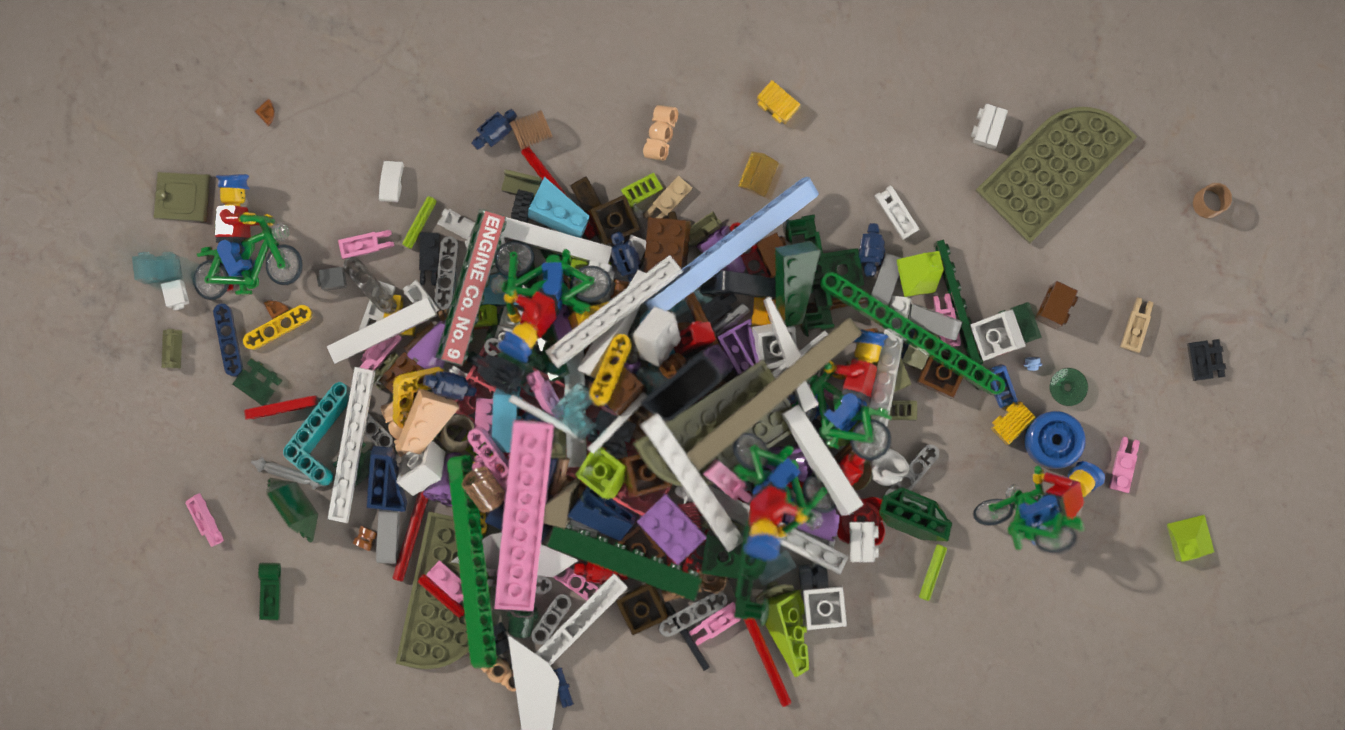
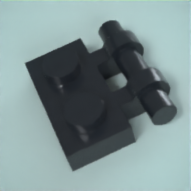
(1200, 360)
(623, 433)

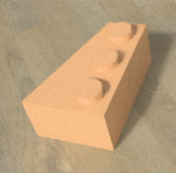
(425, 420)

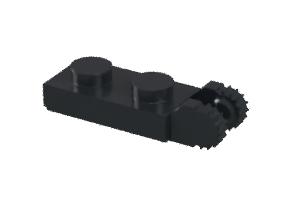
(429, 256)

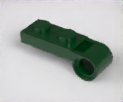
(270, 591)

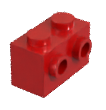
(695, 338)

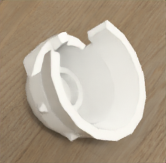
(889, 468)

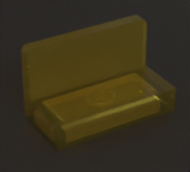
(758, 173)

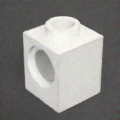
(175, 294)

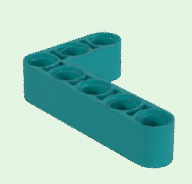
(316, 434)

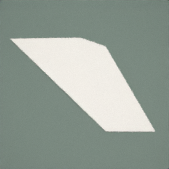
(550, 561)
(535, 688)

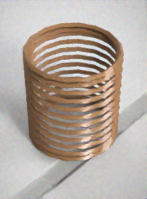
(532, 133)
(1224, 195)
(488, 494)

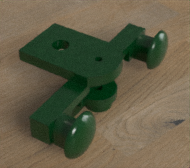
(826, 264)
(740, 568)

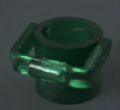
(521, 622)

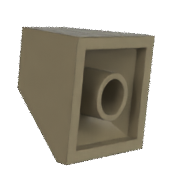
(560, 505)

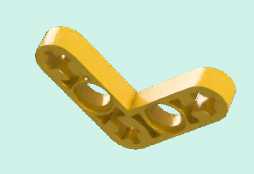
(407, 391)

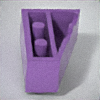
(740, 347)

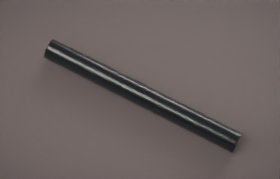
(688, 639)

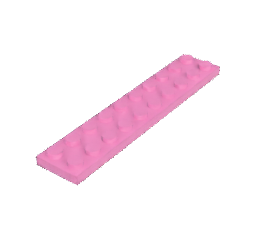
(523, 515)

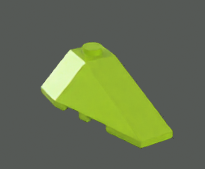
(787, 629)

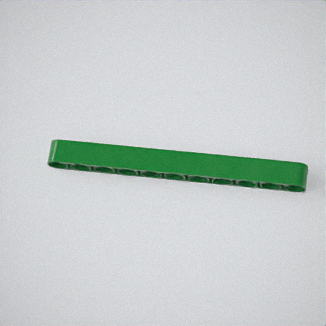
(922, 335)
(472, 566)

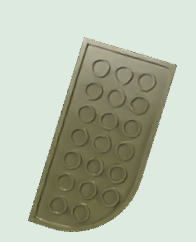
(1054, 167)
(712, 411)
(431, 631)

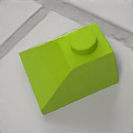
(920, 273)
(602, 473)
(1190, 538)

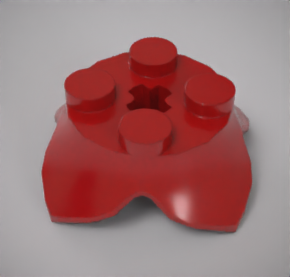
(870, 510)

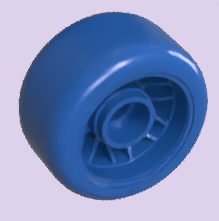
(1040, 445)

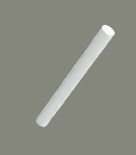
(540, 414)
(616, 424)

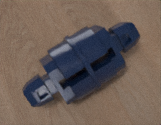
(494, 129)
(871, 250)
(625, 256)
(449, 385)

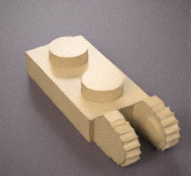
(670, 198)
(1136, 327)

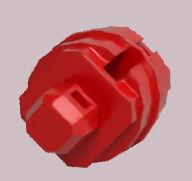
(852, 467)
(596, 573)

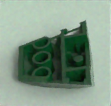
(293, 506)

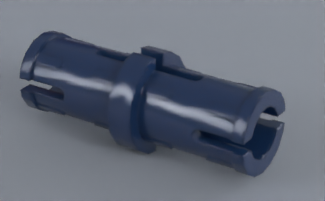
(563, 690)

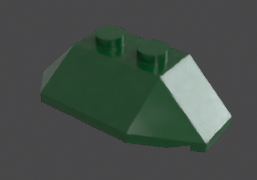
(915, 515)

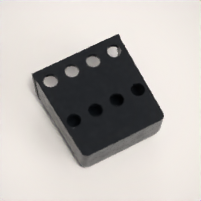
(689, 384)

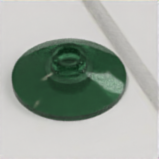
(1078, 386)

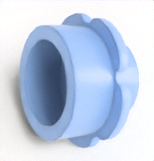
(1032, 363)

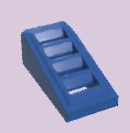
(1002, 403)

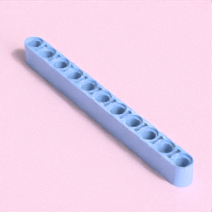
(734, 244)

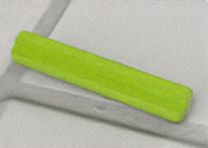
(419, 222)
(933, 572)

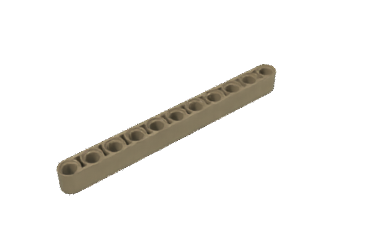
(773, 393)

